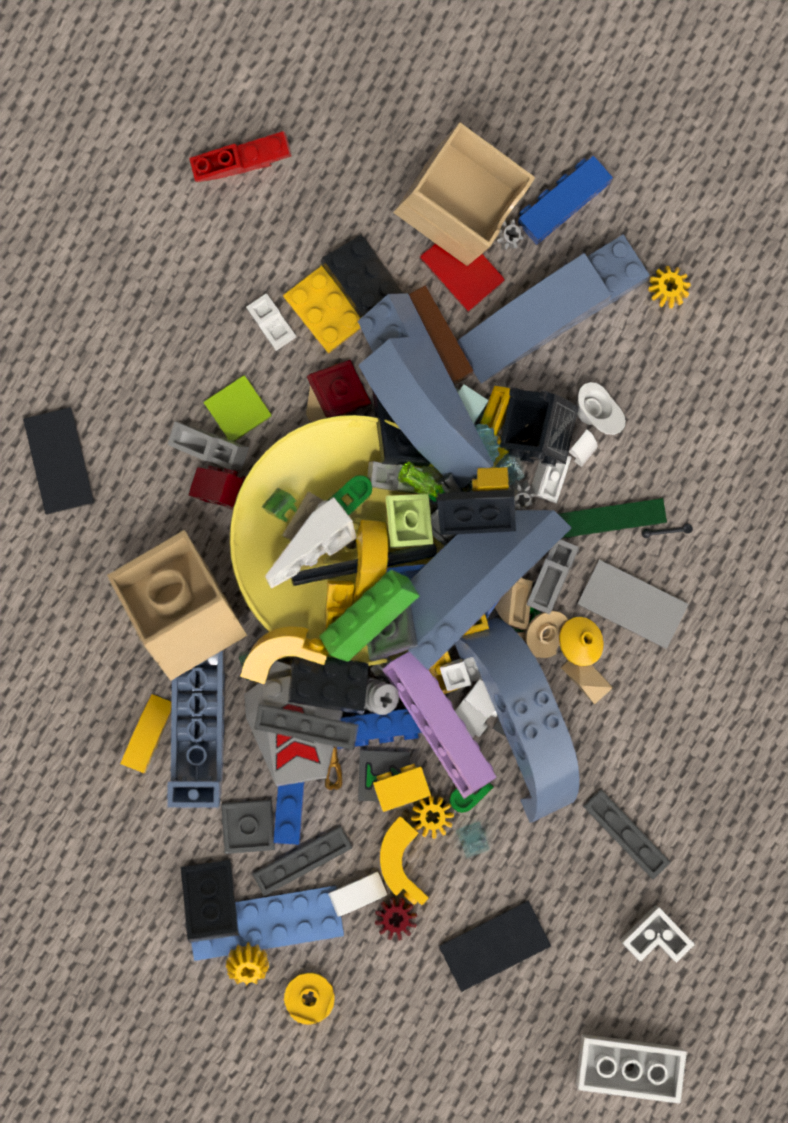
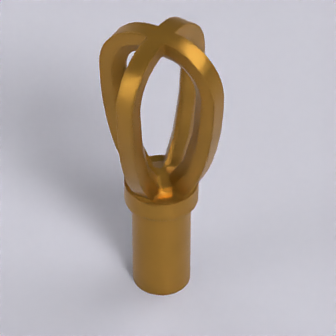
(334, 763)

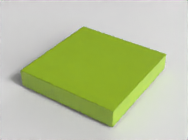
(237, 409)

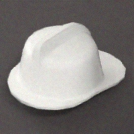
(599, 409)

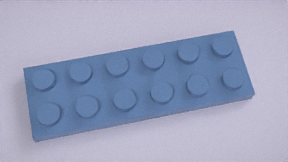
(278, 922)

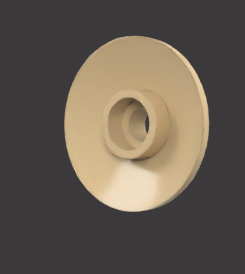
(545, 644)

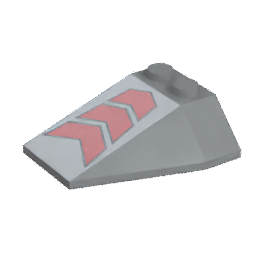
(288, 757)

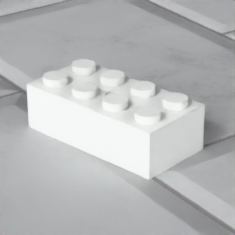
(655, 1074)

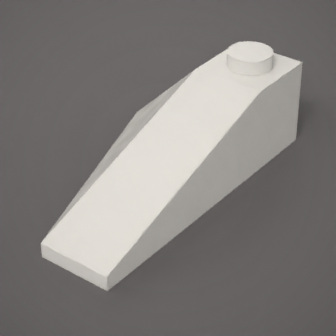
(323, 532)

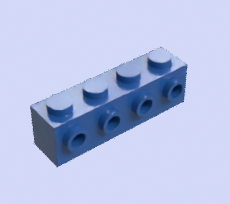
(384, 727)

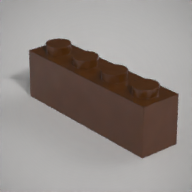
(441, 336)

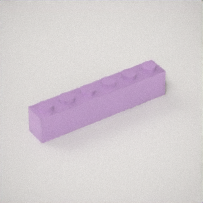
(440, 724)

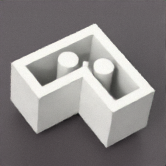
(476, 709)
(654, 930)

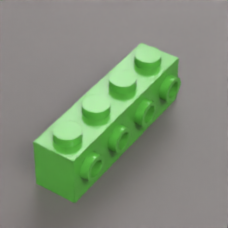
(369, 615)

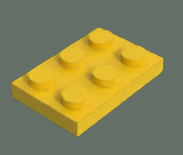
(323, 309)

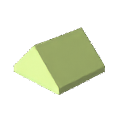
(409, 520)

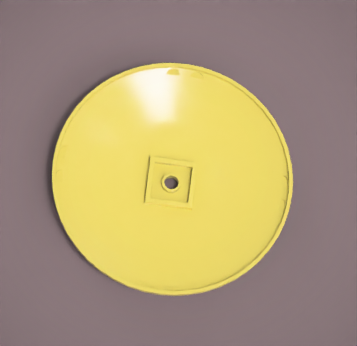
(314, 460)

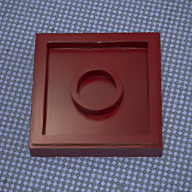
(338, 389)

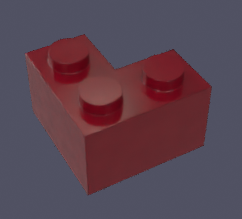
(216, 486)

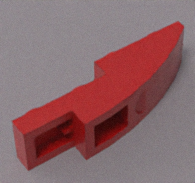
(241, 158)

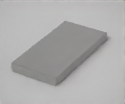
(632, 604)

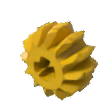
(660, 288)
(434, 808)
(247, 964)

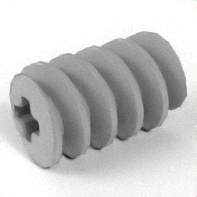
(380, 696)

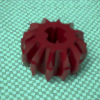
(403, 922)

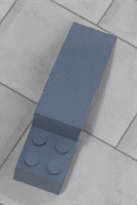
(553, 307)
(419, 391)

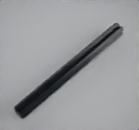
(350, 567)

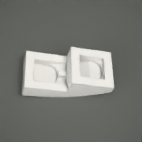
(271, 322)
(584, 448)
(460, 673)
(357, 894)

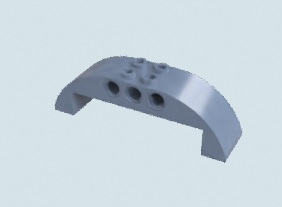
(527, 716)
(198, 735)

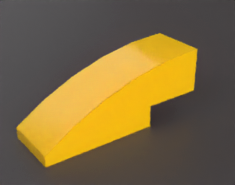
(147, 734)

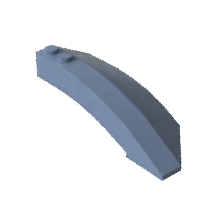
(473, 576)

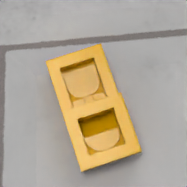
(338, 599)

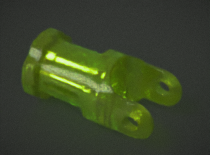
(422, 484)

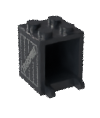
(549, 427)

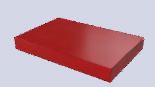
(466, 283)

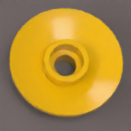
(573, 644)

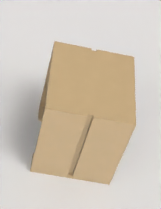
(464, 194)
(176, 605)

